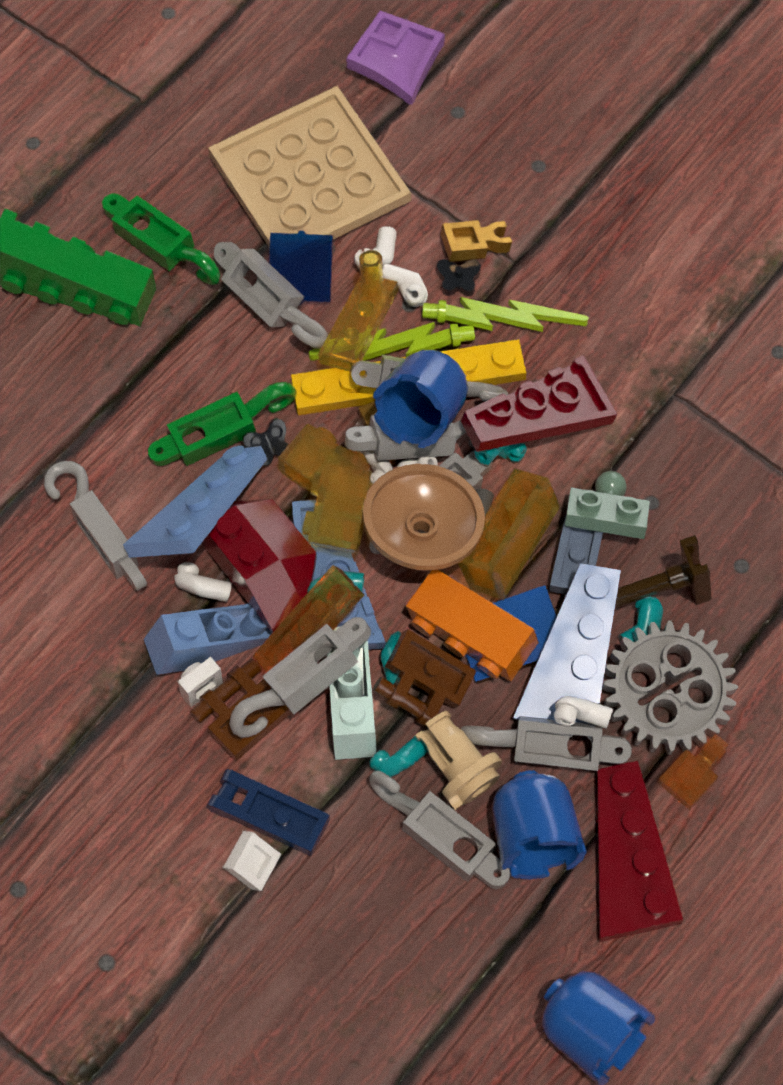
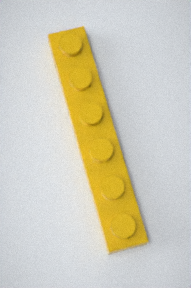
(336, 389)

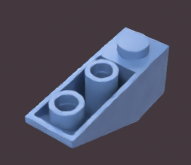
(196, 635)

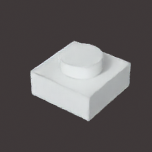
(198, 679)
(252, 860)

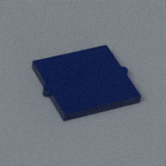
(304, 263)

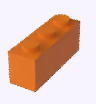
(471, 625)

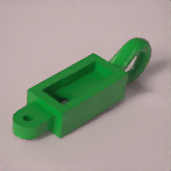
(163, 238)
(222, 422)

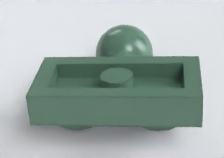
(608, 508)

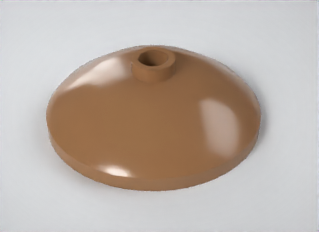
(425, 500)

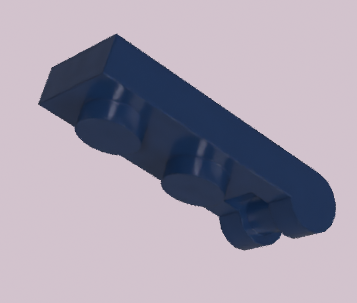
(269, 812)

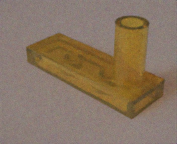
(360, 315)

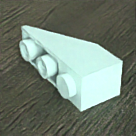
(353, 709)

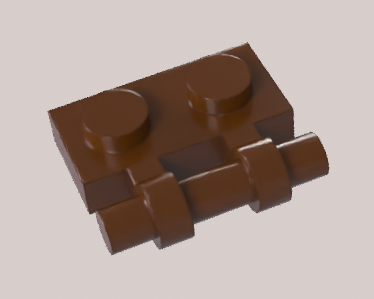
(428, 668)
(213, 703)

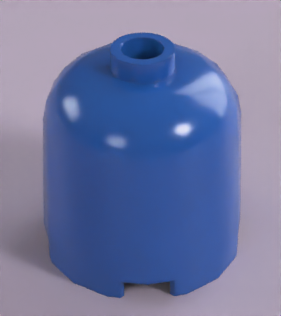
(420, 398)
(536, 826)
(594, 1023)

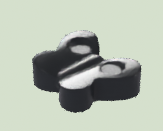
(458, 277)
(271, 439)

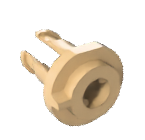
(459, 761)

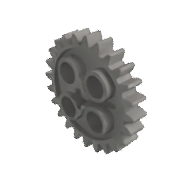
(689, 718)

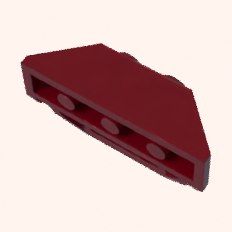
(263, 557)

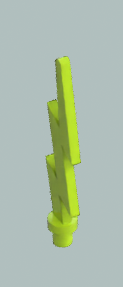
(478, 313)
(417, 338)

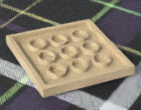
(310, 170)

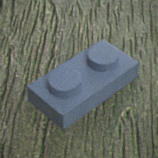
(574, 548)

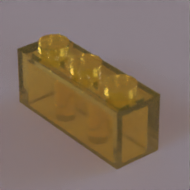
(510, 533)

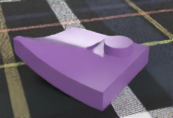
(396, 54)

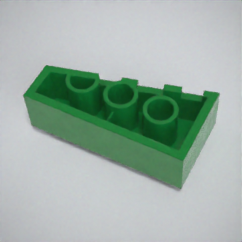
(72, 273)

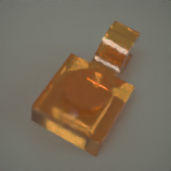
(692, 776)

